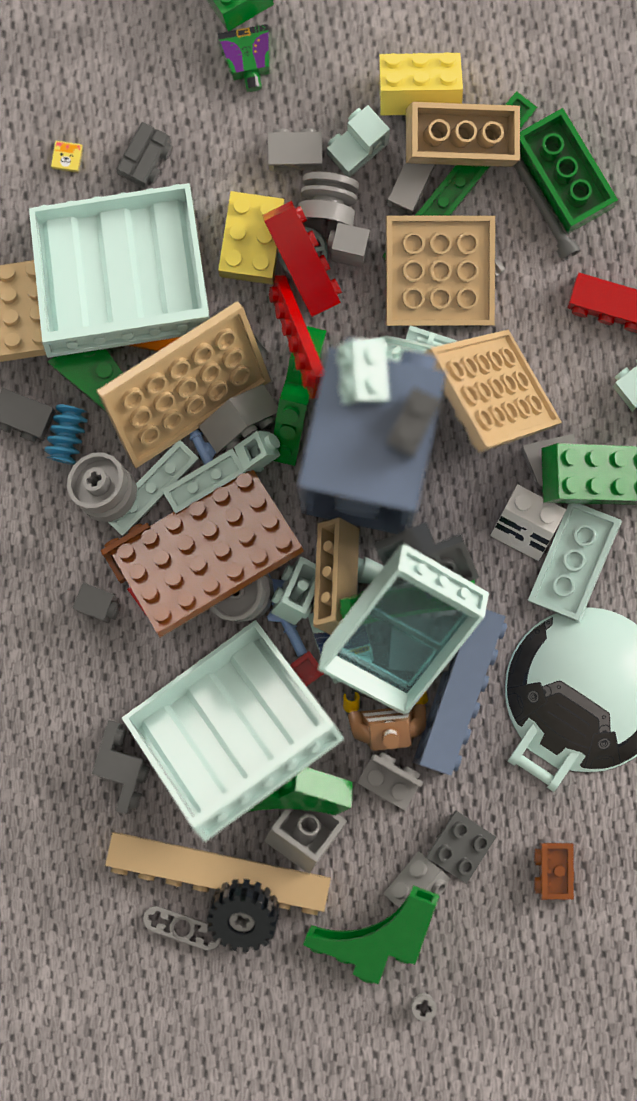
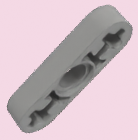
(172, 934)

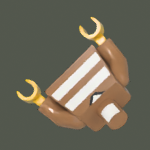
(386, 727)

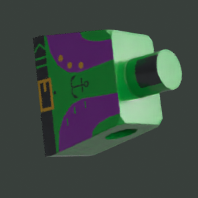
(247, 54)

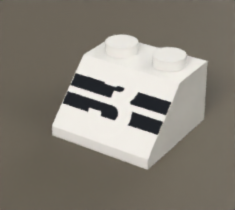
(527, 522)

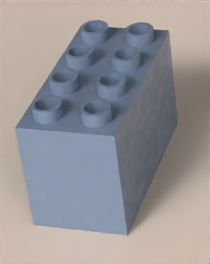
(347, 459)

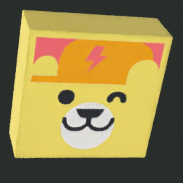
(67, 156)

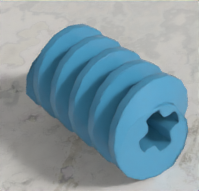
(65, 434)

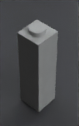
(410, 187)

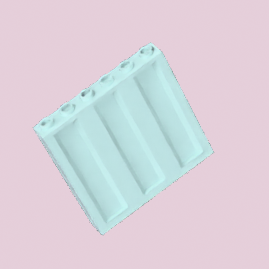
(118, 270)
(231, 730)

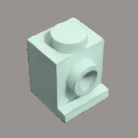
(257, 450)

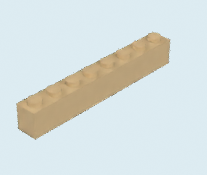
(212, 869)

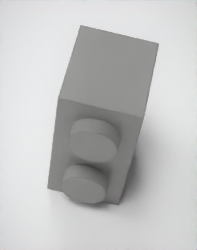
(294, 150)
(348, 244)

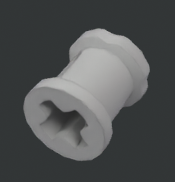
(429, 1014)

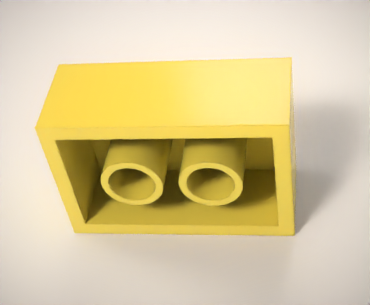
(418, 79)
(247, 244)

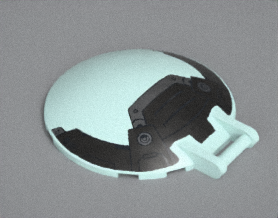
(575, 694)

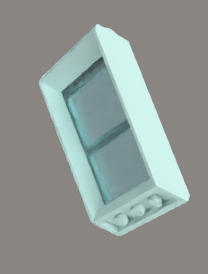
(403, 630)

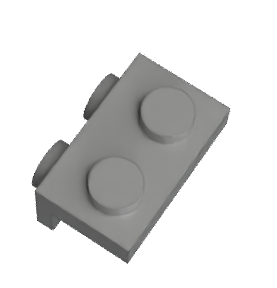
(420, 873)

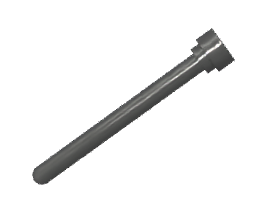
(565, 245)

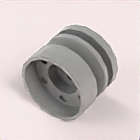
(328, 199)

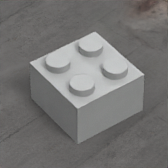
(304, 836)

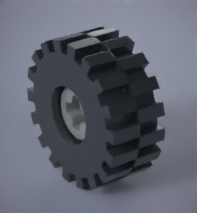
(250, 903)

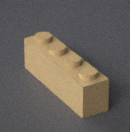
(335, 571)

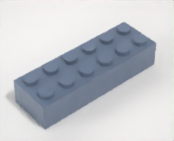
(457, 697)

